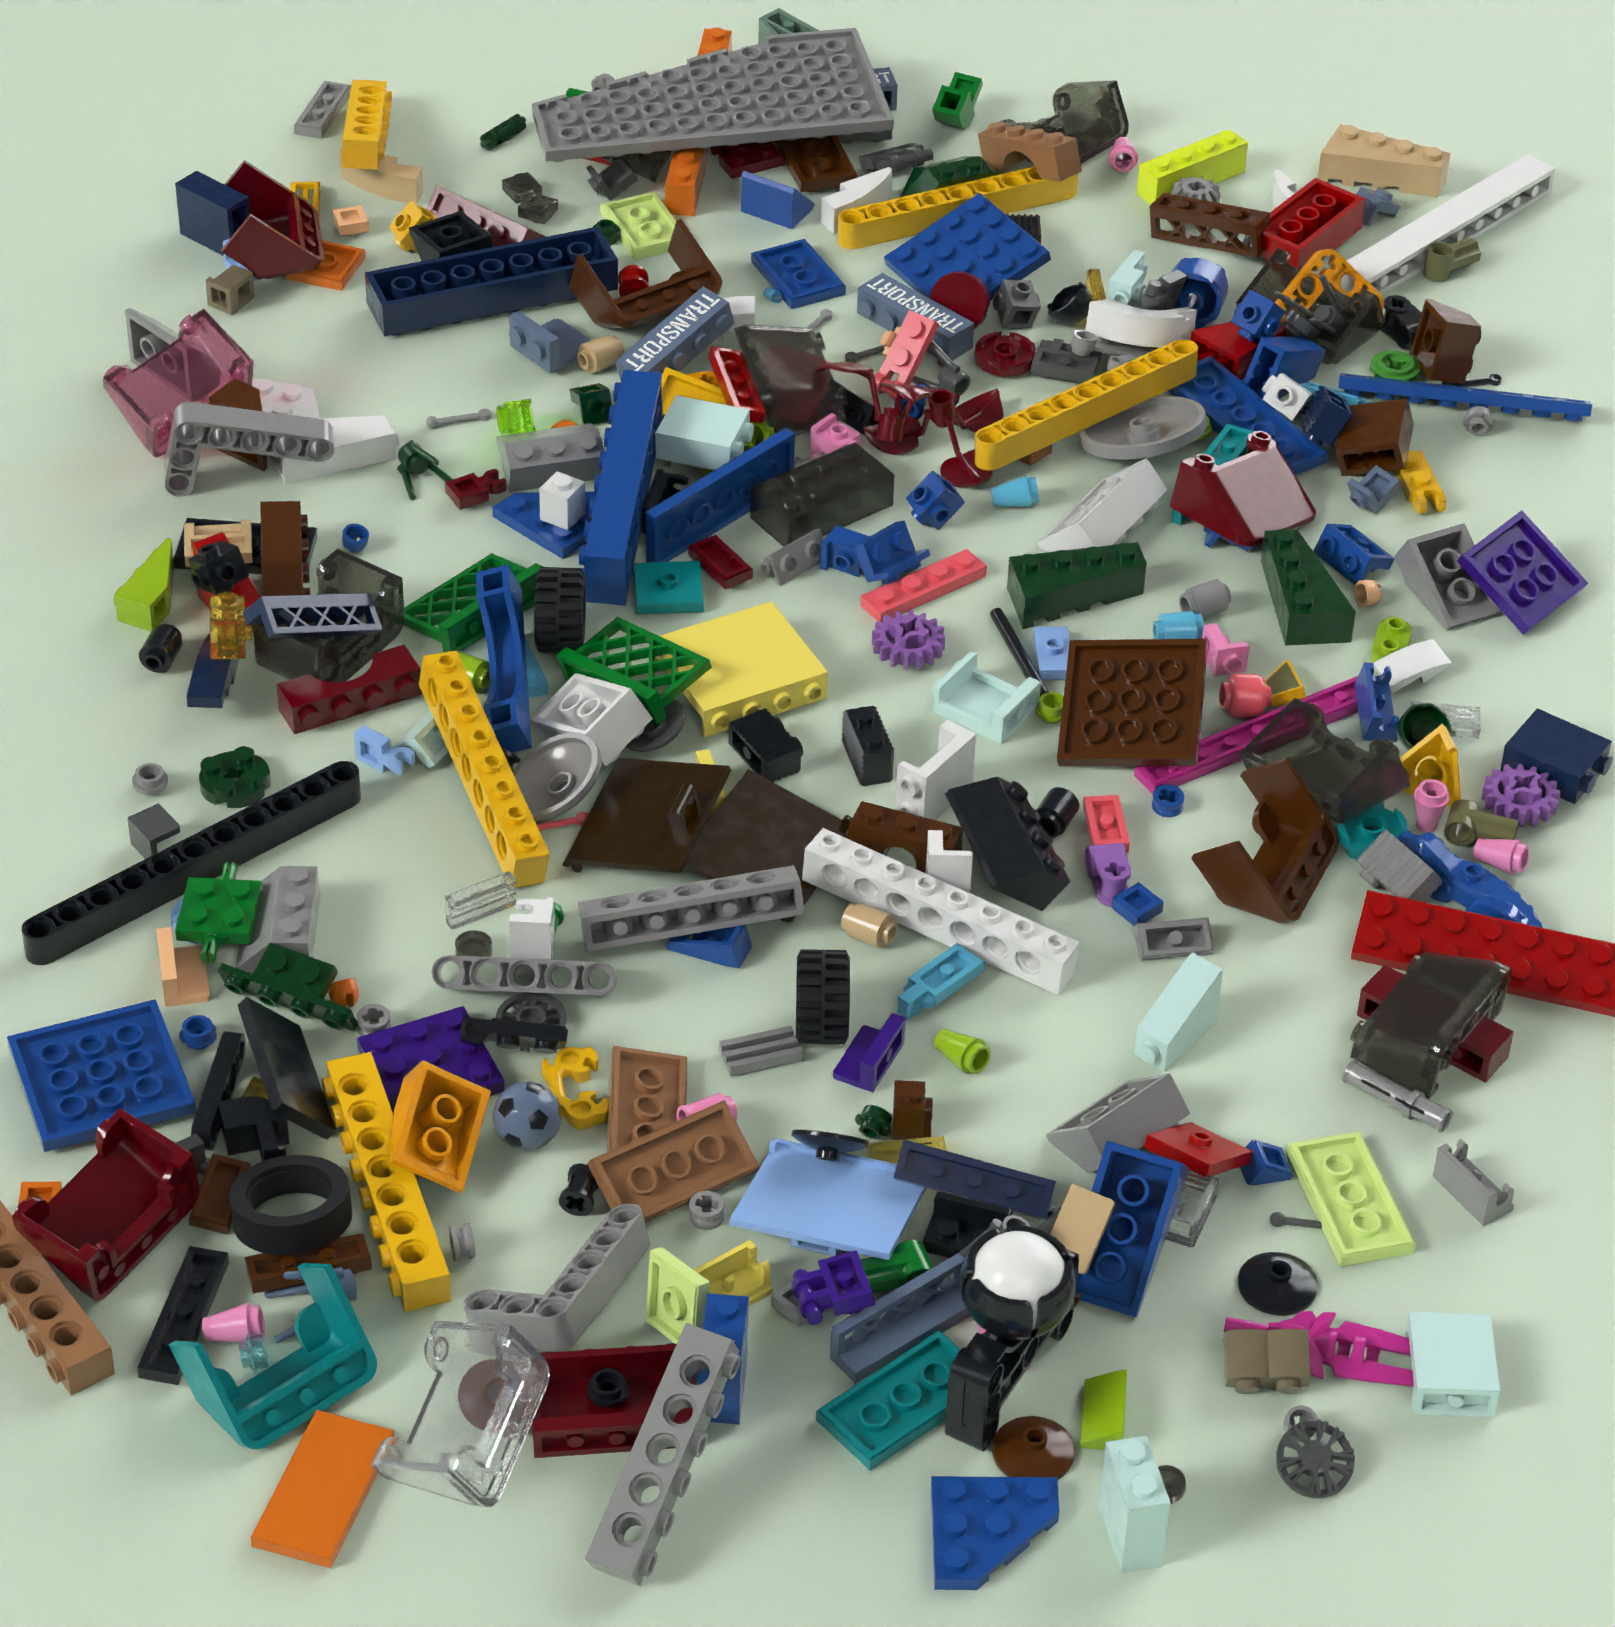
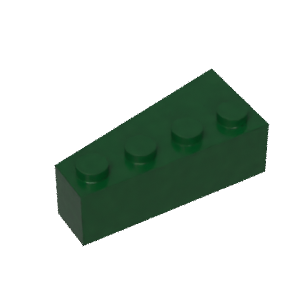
(1073, 579)
(1303, 592)

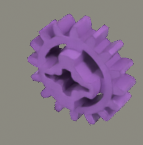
(908, 640)
(1523, 794)

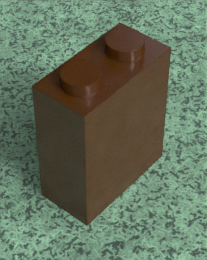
(1375, 436)

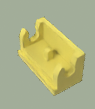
(738, 1273)

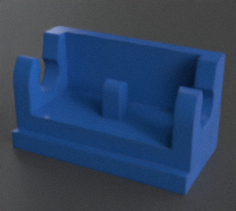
(1376, 704)

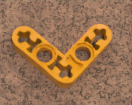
(1334, 274)

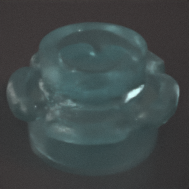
(254, 1353)

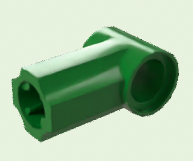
(905, 1264)

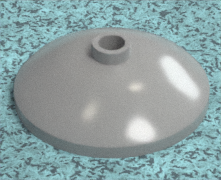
(558, 774)

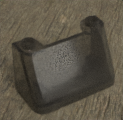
(1087, 112)
(1361, 313)
(784, 374)
(1429, 1017)

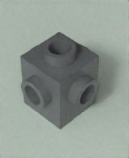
(1016, 303)

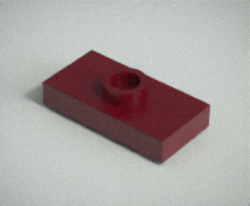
(720, 562)

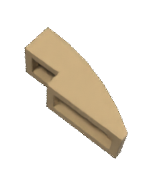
(390, 181)

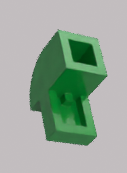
(956, 102)

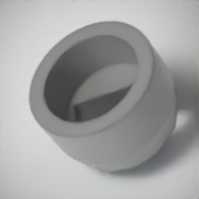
(1305, 1414)

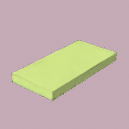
(1350, 1199)

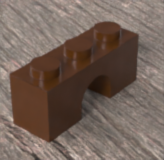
(886, 828)

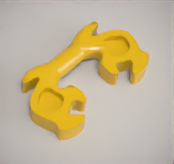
(576, 1064)

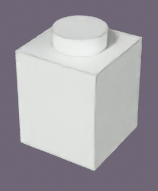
(562, 500)

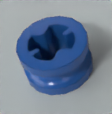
(1169, 794)

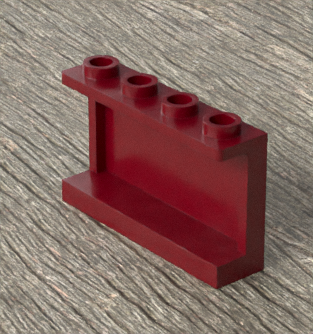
(575, 1426)

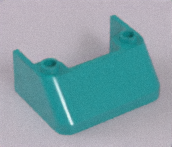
(327, 1367)

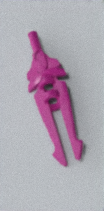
(1323, 1342)

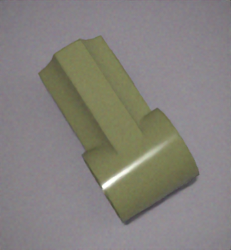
(1446, 257)
(1468, 823)

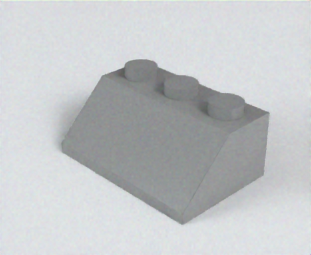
(146, 336)
(537, 455)
(285, 914)
(1120, 1117)

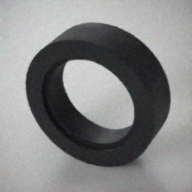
(290, 1233)

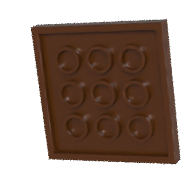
(1133, 702)

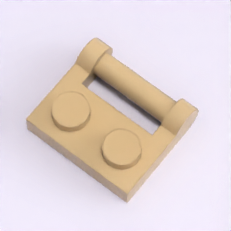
(237, 534)

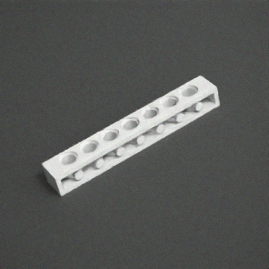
(941, 911)

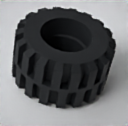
(559, 609)
(822, 996)

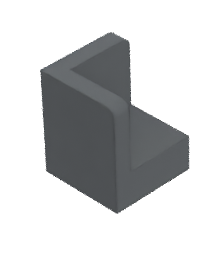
(150, 828)

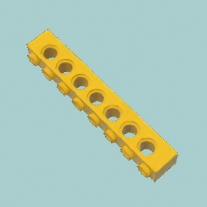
(483, 768)
(387, 1190)

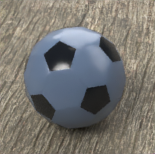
(527, 1115)

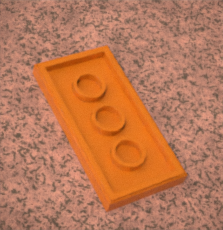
(321, 1490)

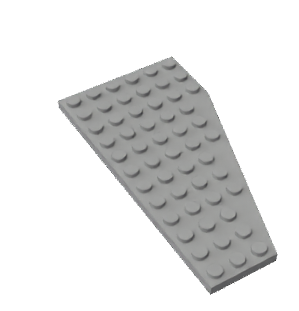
(757, 94)

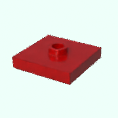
(1198, 1149)

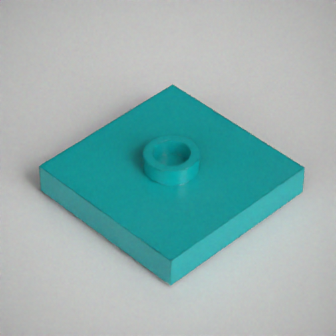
(668, 587)

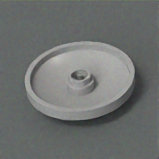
(1146, 429)

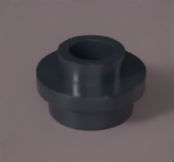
(607, 1388)

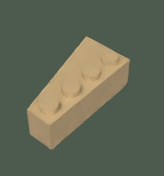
(1383, 162)

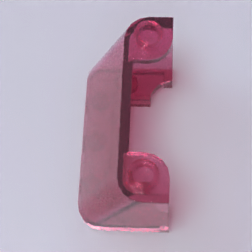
(184, 371)

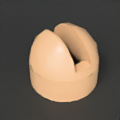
(1367, 592)

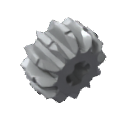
(1197, 188)

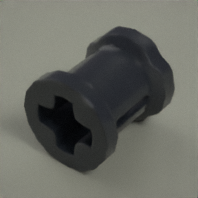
(578, 1195)

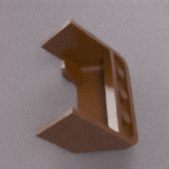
(652, 301)
(1293, 853)

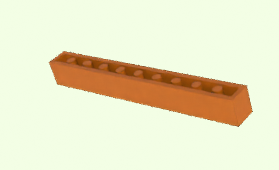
(689, 165)

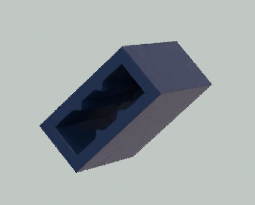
(209, 210)
(1562, 750)

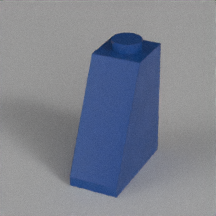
(1288, 355)

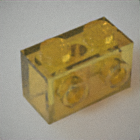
(228, 626)

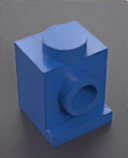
(839, 551)

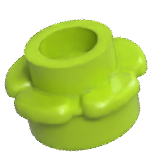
(1050, 707)

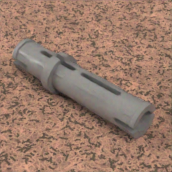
(1411, 1103)

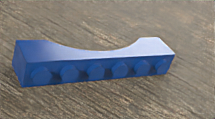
(503, 623)

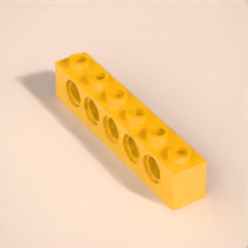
(366, 124)

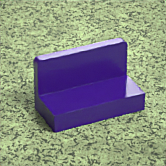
(871, 1054)

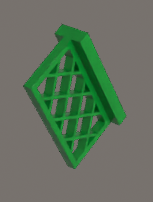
(466, 626)
(597, 667)

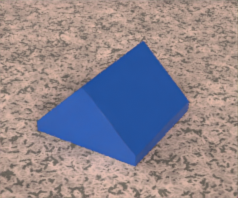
(773, 201)

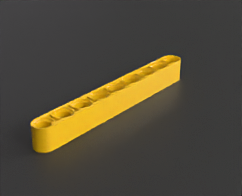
(916, 212)
(1085, 404)

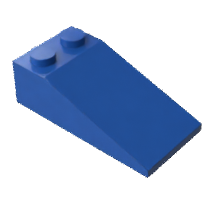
(1145, 1200)

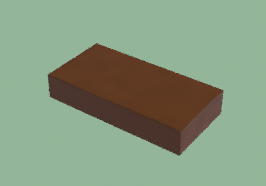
(212, 1206)

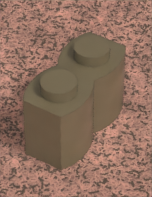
(1266, 1359)

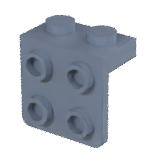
(548, 344)

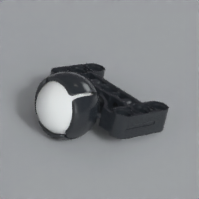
(1021, 1294)

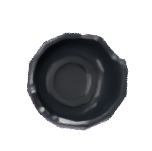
(1070, 305)

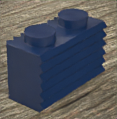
(1325, 417)

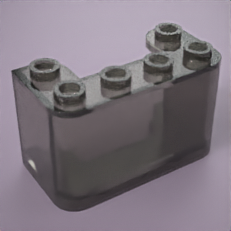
(324, 658)

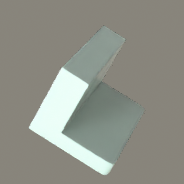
(425, 741)

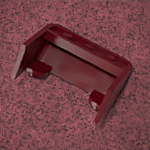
(279, 233)

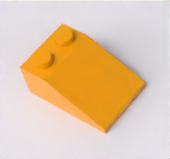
(437, 1125)

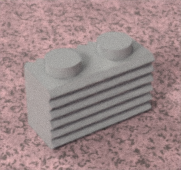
(1397, 869)

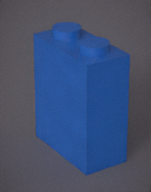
(729, 1318)

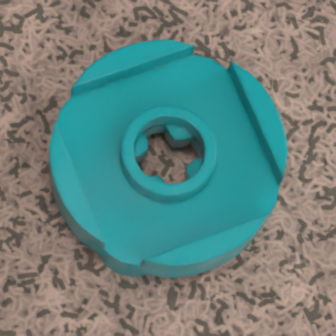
(1357, 838)

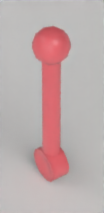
(579, 820)

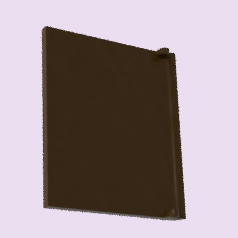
(648, 815)
(761, 830)

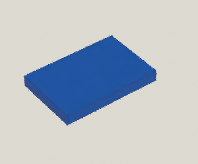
(798, 273)

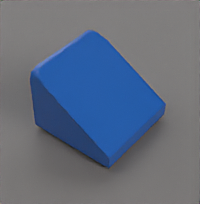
(1266, 1164)

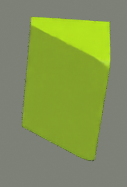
(1103, 1409)

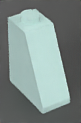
(1180, 1013)

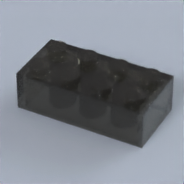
(822, 494)

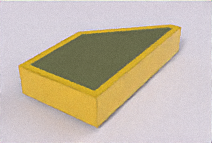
(1285, 685)

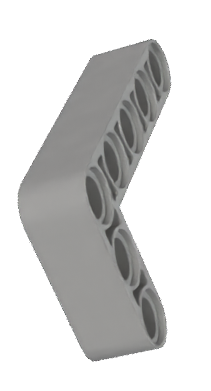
(240, 431)
(579, 1292)

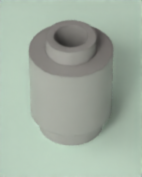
(1206, 598)

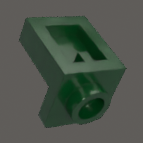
(593, 402)

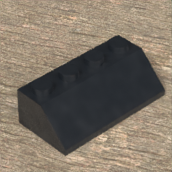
(1009, 840)

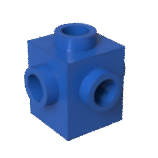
(1257, 317)
(934, 501)

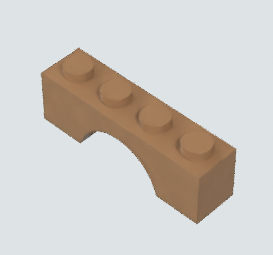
(1051, 153)

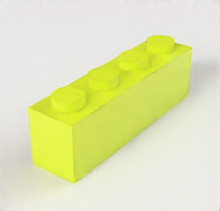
(1213, 157)

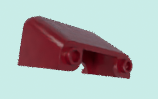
(112, 1206)

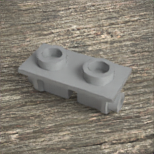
(794, 557)

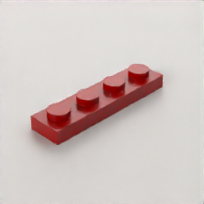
(736, 381)

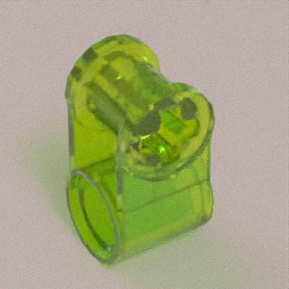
(515, 417)

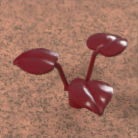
(972, 414)
(893, 419)

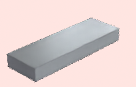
(322, 109)

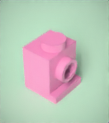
(831, 435)

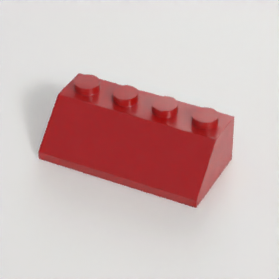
(1311, 221)

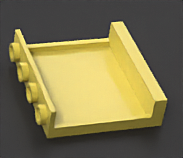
(754, 665)

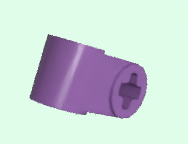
(1108, 870)

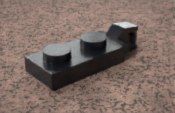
(512, 1033)

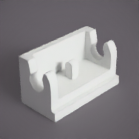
(533, 933)

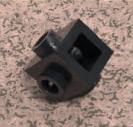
(218, 567)

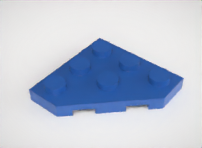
(522, 514)
(986, 1524)

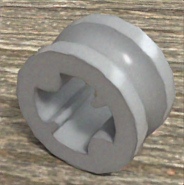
(370, 1013)
(706, 1220)
(462, 1241)

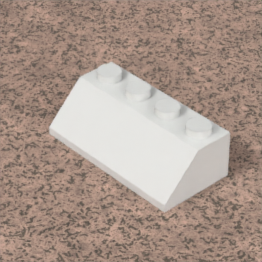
(1108, 510)

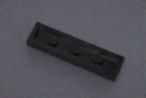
(183, 1312)

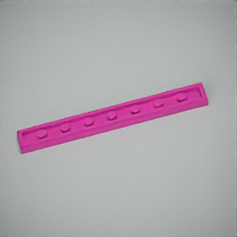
(1224, 747)

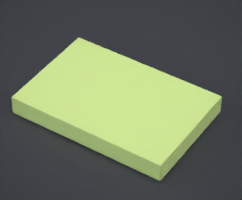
(643, 223)

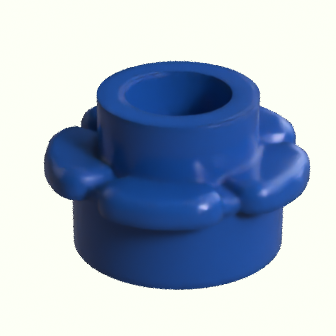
(198, 1032)

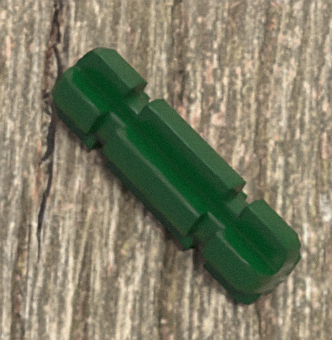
(503, 132)

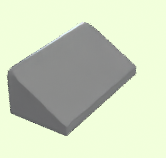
(1173, 938)

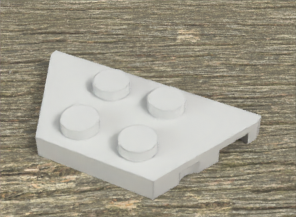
(287, 398)

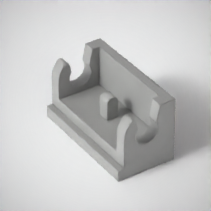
(1470, 1185)

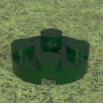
(242, 763)

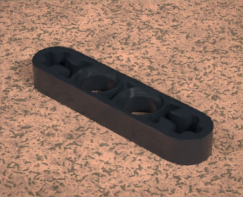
(219, 1087)

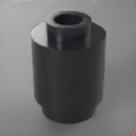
(161, 648)
(1057, 810)

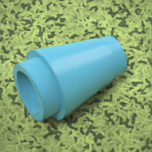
(1016, 493)

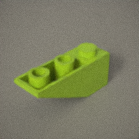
(147, 594)

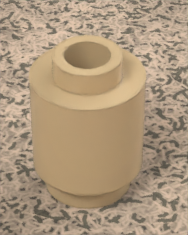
(599, 353)
(869, 924)

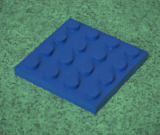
(970, 240)
(96, 1065)

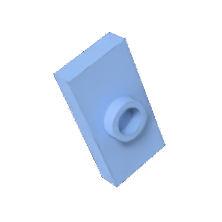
(1051, 652)

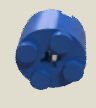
(1203, 288)

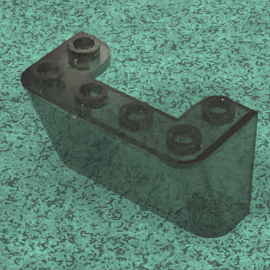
(1334, 769)

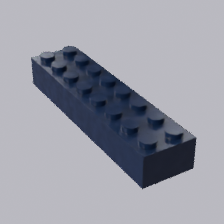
(485, 281)

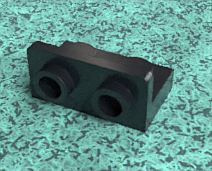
(958, 1222)

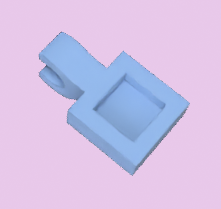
(376, 751)

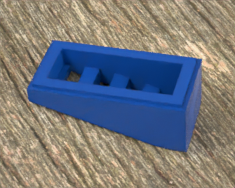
(721, 946)

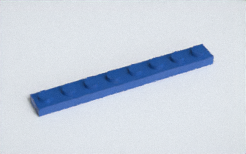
(1449, 396)

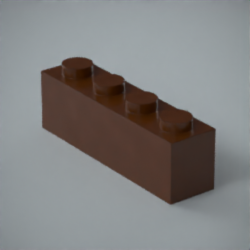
(284, 549)

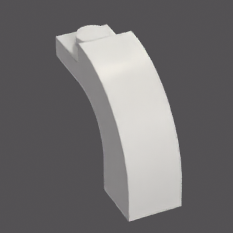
(1139, 326)

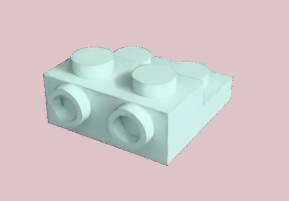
(1128, 280)

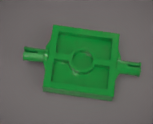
(219, 911)

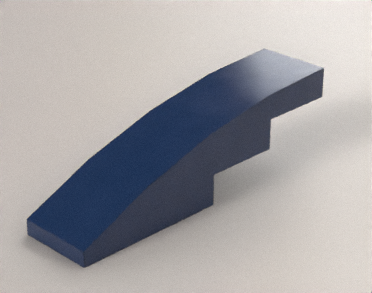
(210, 679)

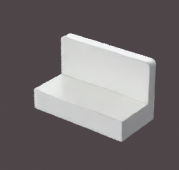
(948, 865)

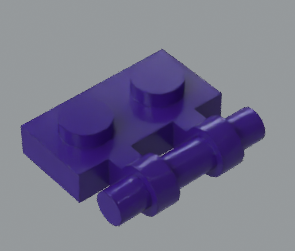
(836, 1285)

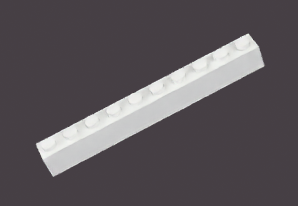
(1462, 217)

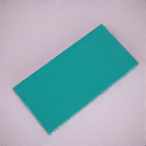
(893, 1403)

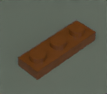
(267, 1270)

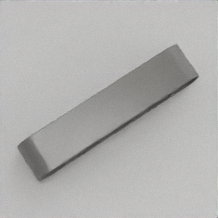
(506, 970)

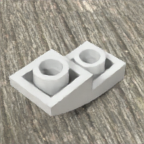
(1282, 188)
(1412, 662)

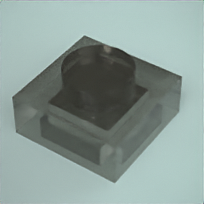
(520, 186)
(537, 208)

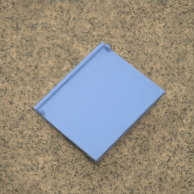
(827, 1202)

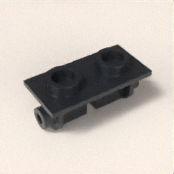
(858, 412)

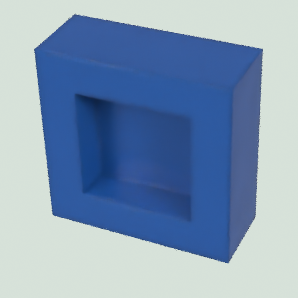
(1137, 904)

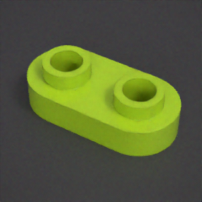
(1390, 636)

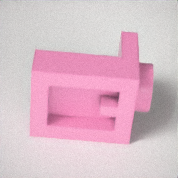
(1222, 656)

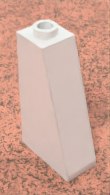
(356, 444)

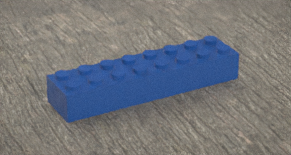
(621, 487)

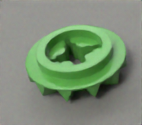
(1395, 365)

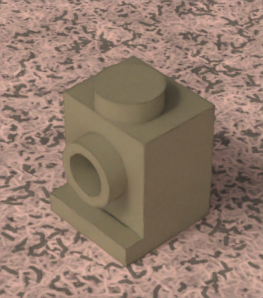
(230, 289)

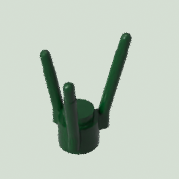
(416, 461)

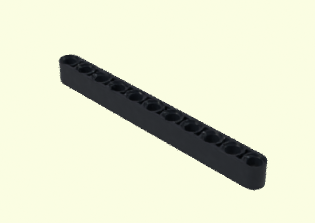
(202, 855)

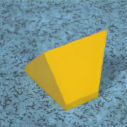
(1434, 759)

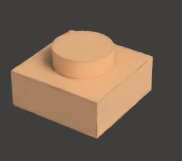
(350, 220)

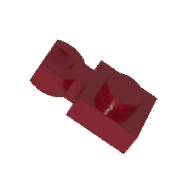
(473, 490)

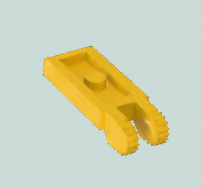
(1420, 483)

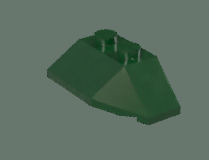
(947, 174)

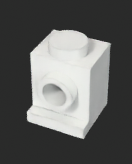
(1297, 395)

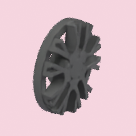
(552, 1014)
(1315, 1459)

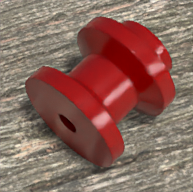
(632, 279)

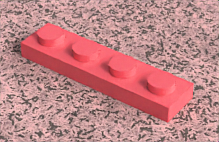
(924, 585)

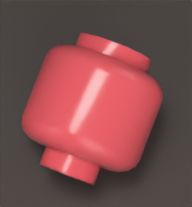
(1244, 695)

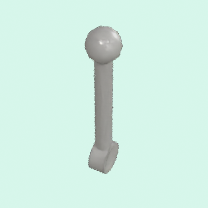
(825, 315)
(484, 415)

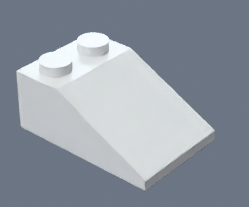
(597, 709)

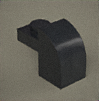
(252, 1126)

